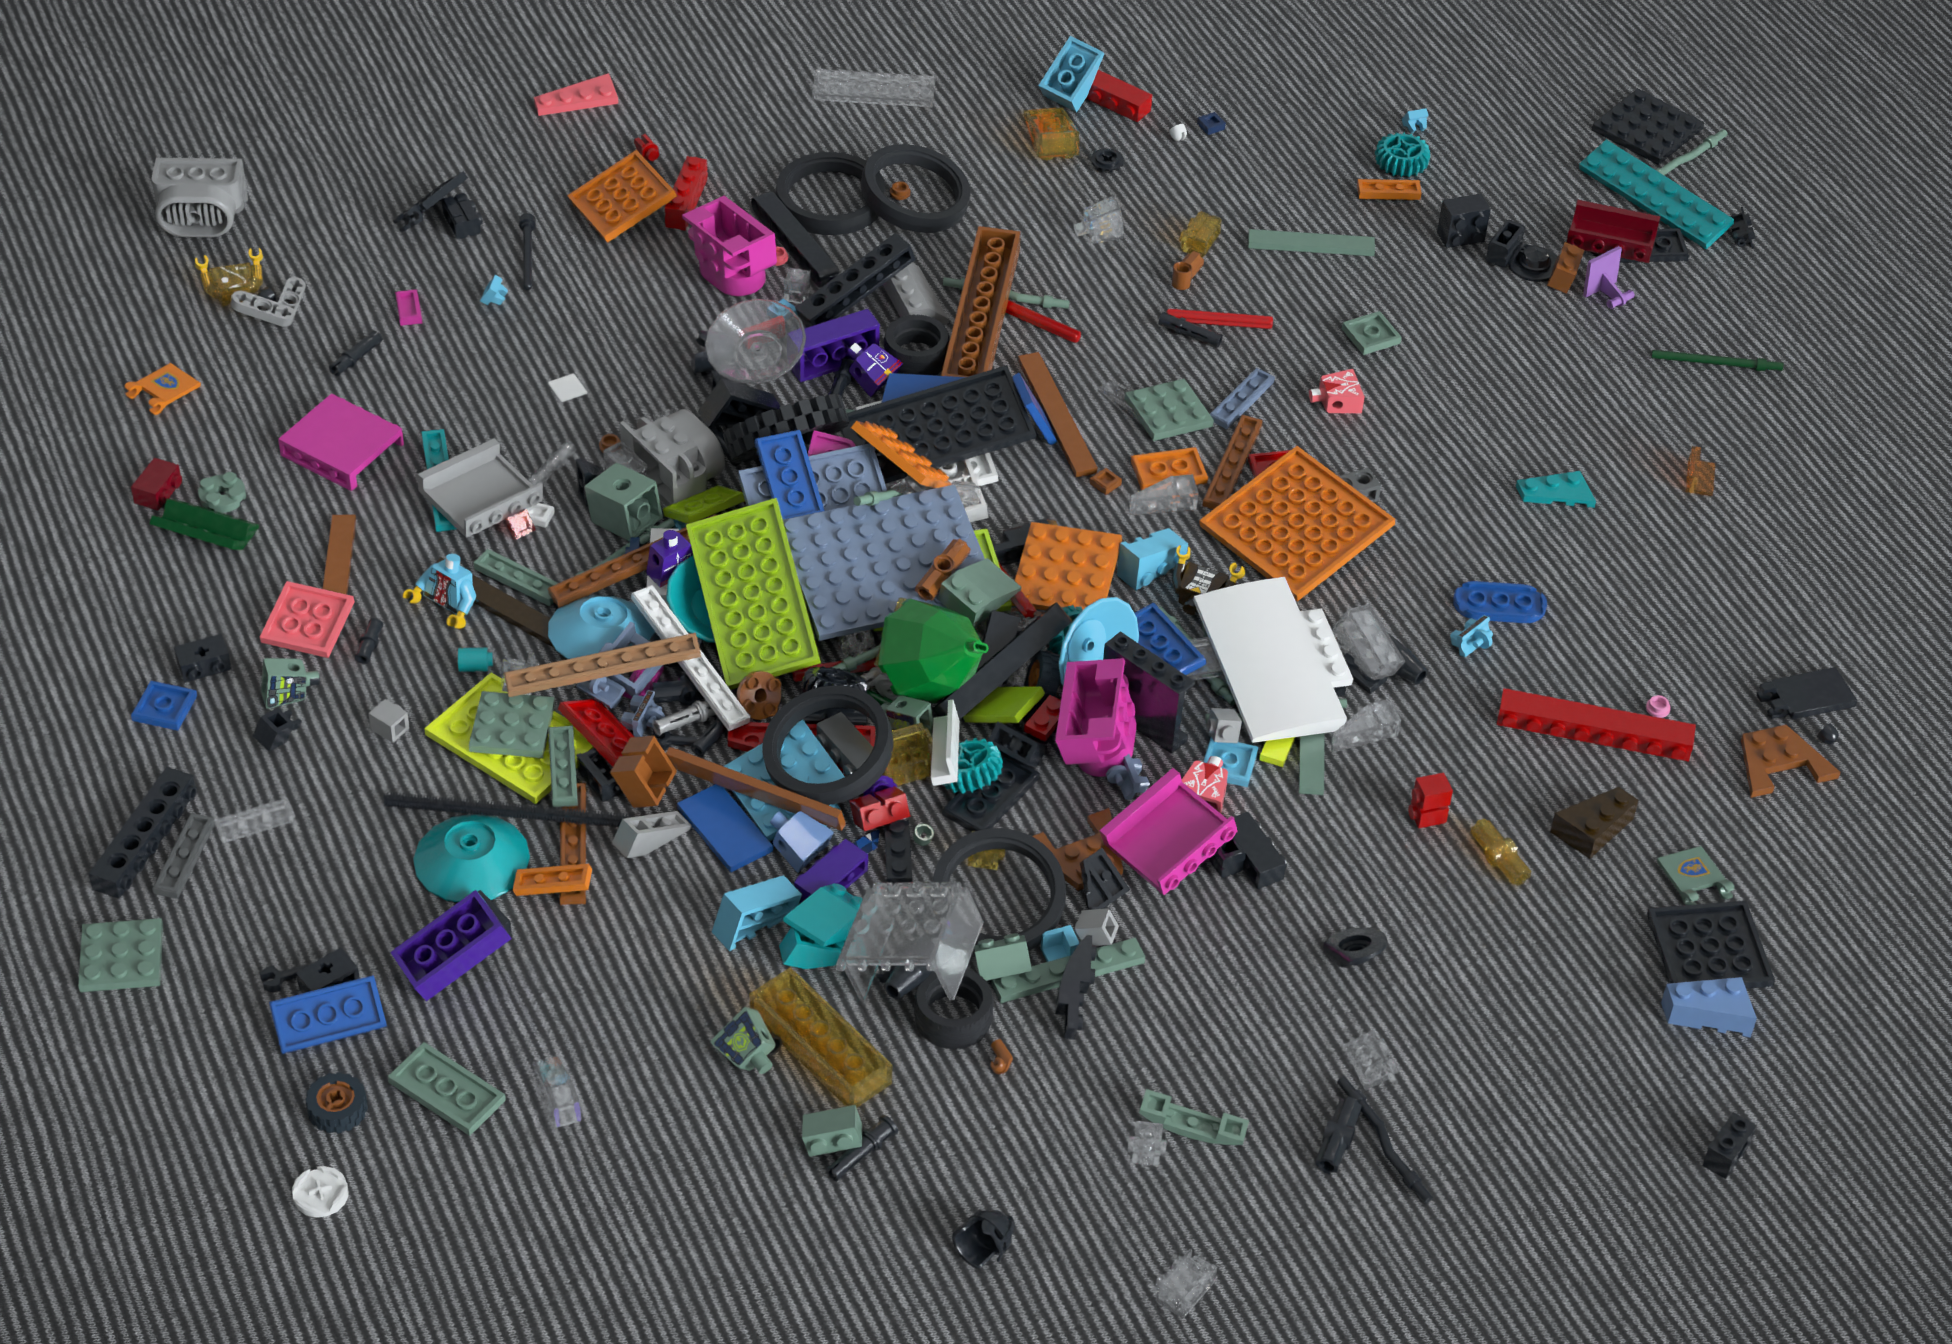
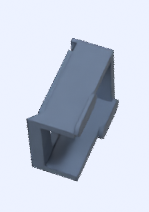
(624, 639)

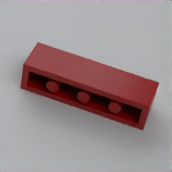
(1120, 96)
(688, 191)

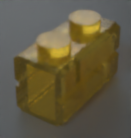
(1201, 233)

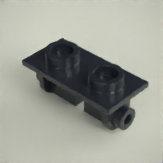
(1740, 229)

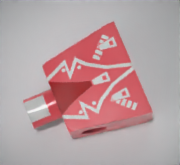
(1339, 393)
(1208, 781)

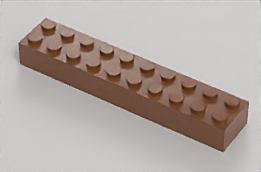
(982, 302)

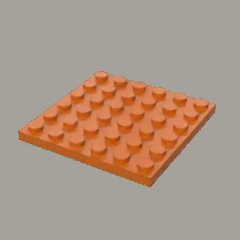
(1297, 522)

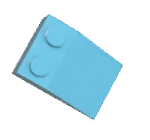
(1071, 74)

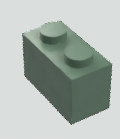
(1002, 957)
(832, 1130)

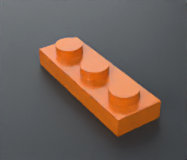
(1389, 189)
(552, 879)

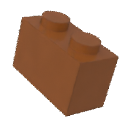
(1565, 267)

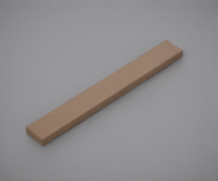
(602, 664)

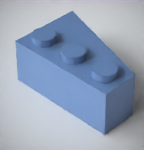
(1711, 1004)

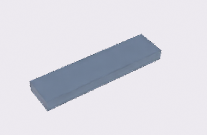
(1241, 398)

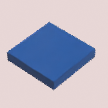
(164, 705)

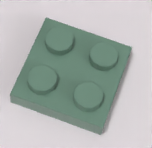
(1371, 333)

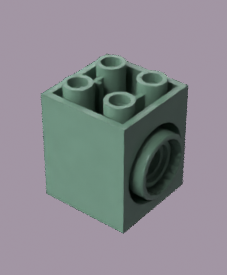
(623, 501)

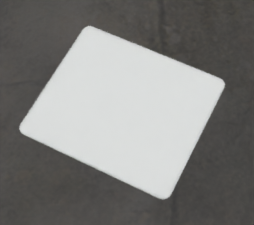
(567, 387)

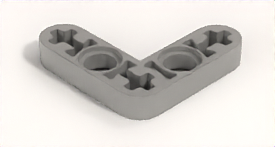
(280, 307)

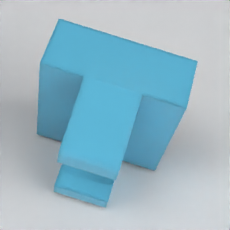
(1415, 117)
(494, 292)

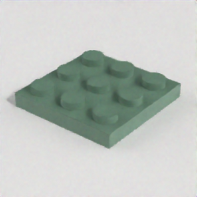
(1169, 409)
(512, 724)
(120, 955)

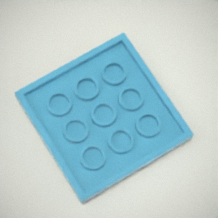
(800, 757)

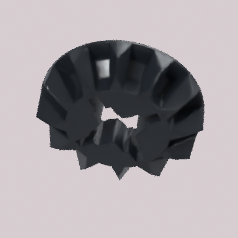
(1107, 155)

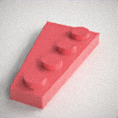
(583, 95)

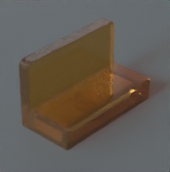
(1699, 474)

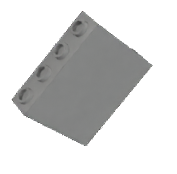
(478, 488)

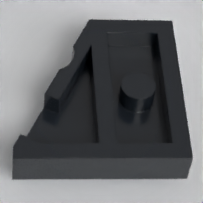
(1101, 881)

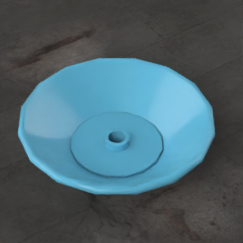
(592, 622)
(1094, 628)

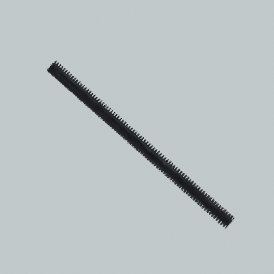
(503, 810)

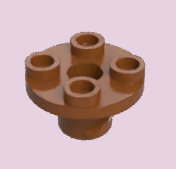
(759, 694)

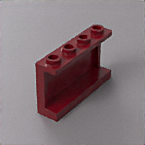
(1606, 227)

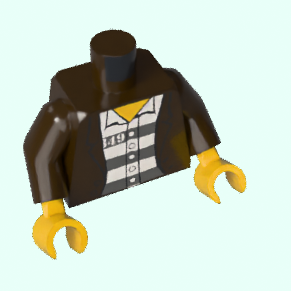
(1195, 580)

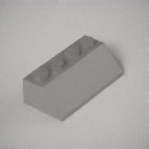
(913, 294)

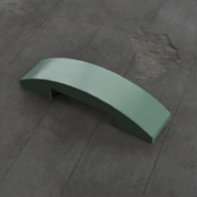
(1192, 1123)

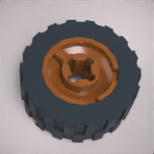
(1044, 673)
(348, 1104)

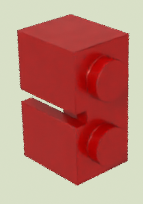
(1430, 800)
(870, 813)

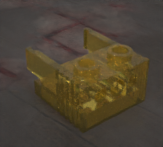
(910, 754)

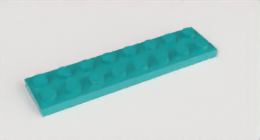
(1656, 194)

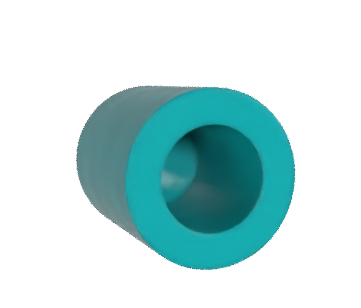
(474, 659)

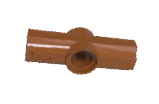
(948, 561)

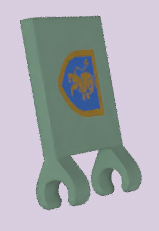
(1694, 871)

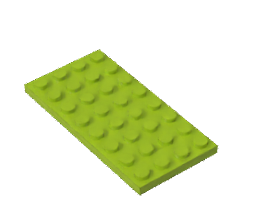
(752, 592)

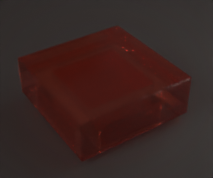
(520, 524)

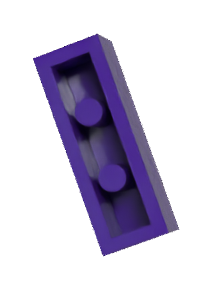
(840, 866)

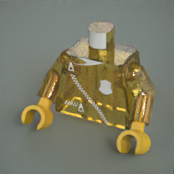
(225, 280)

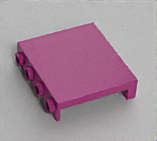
(338, 440)
(1167, 832)

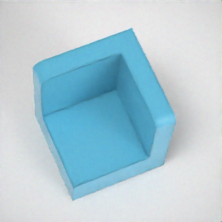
(1058, 943)

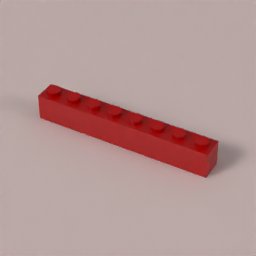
(1596, 724)

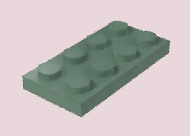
(446, 1088)

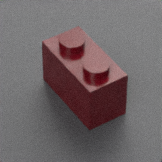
(156, 484)

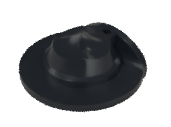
(1532, 263)
(1355, 946)

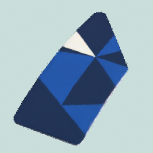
(868, 842)

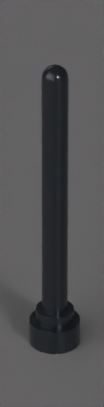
(527, 224)

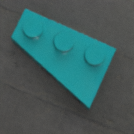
(1561, 487)

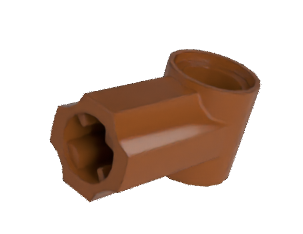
(1186, 270)

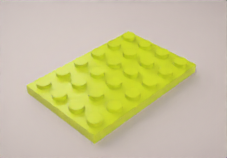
(522, 774)

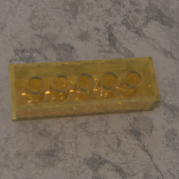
(821, 1039)

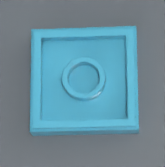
(1236, 758)

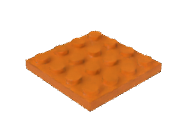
(622, 196)
(902, 454)
(1066, 565)

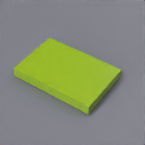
(703, 504)
(1005, 705)

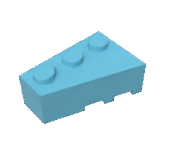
(1149, 557)
(753, 908)

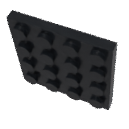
(1647, 126)
(1710, 943)

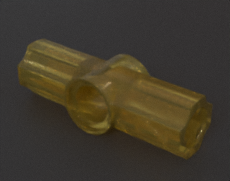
(1500, 852)

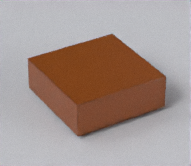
(1105, 481)

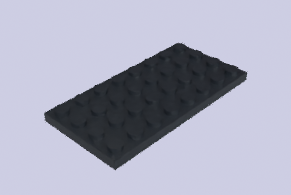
(950, 420)

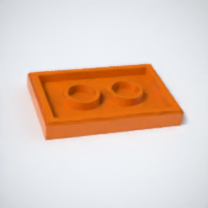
(1158, 466)

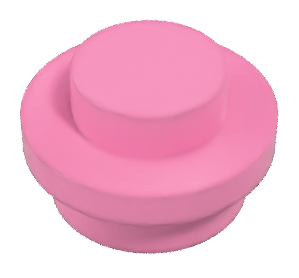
(1658, 706)

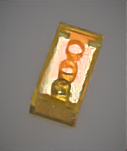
(1052, 133)

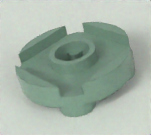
(211, 488)

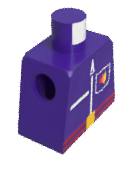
(872, 367)
(666, 555)

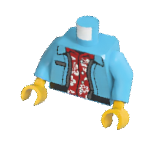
(449, 587)

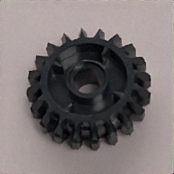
(824, 676)

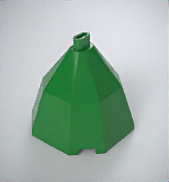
(928, 650)

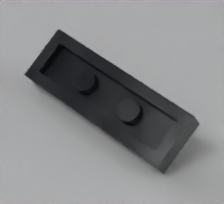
(898, 852)

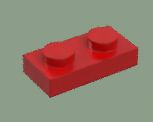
(1044, 719)

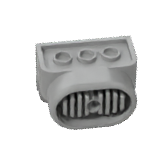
(198, 195)
(678, 453)

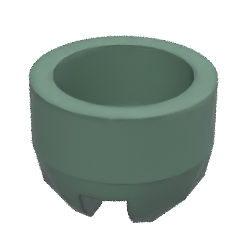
(919, 830)

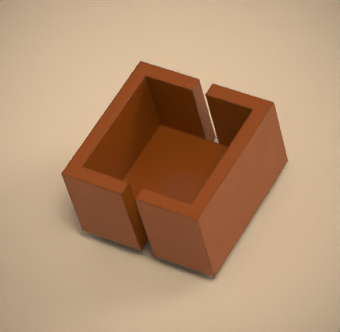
(643, 771)

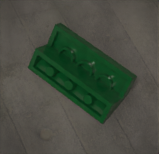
(205, 524)

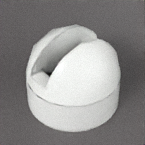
(1178, 132)

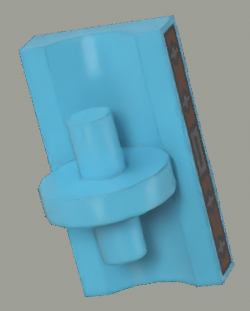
(1475, 635)

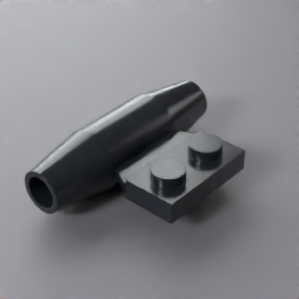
(1411, 670)
(900, 982)

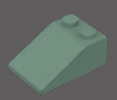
(977, 590)

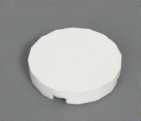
(320, 1191)

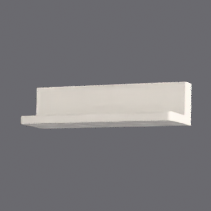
(945, 747)

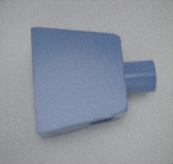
(800, 838)

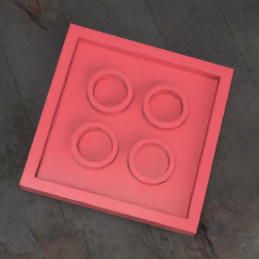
(307, 619)

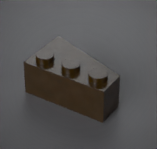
(1594, 821)

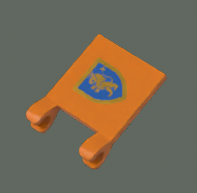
(164, 385)

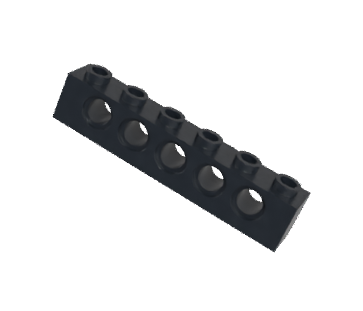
(856, 282)
(143, 833)

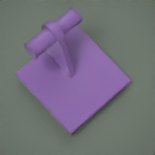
(1602, 275)

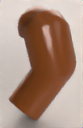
(1003, 1059)

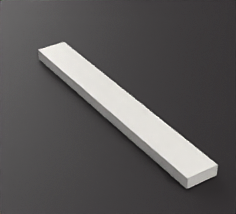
(698, 669)

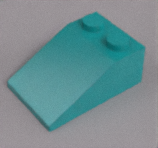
(825, 915)

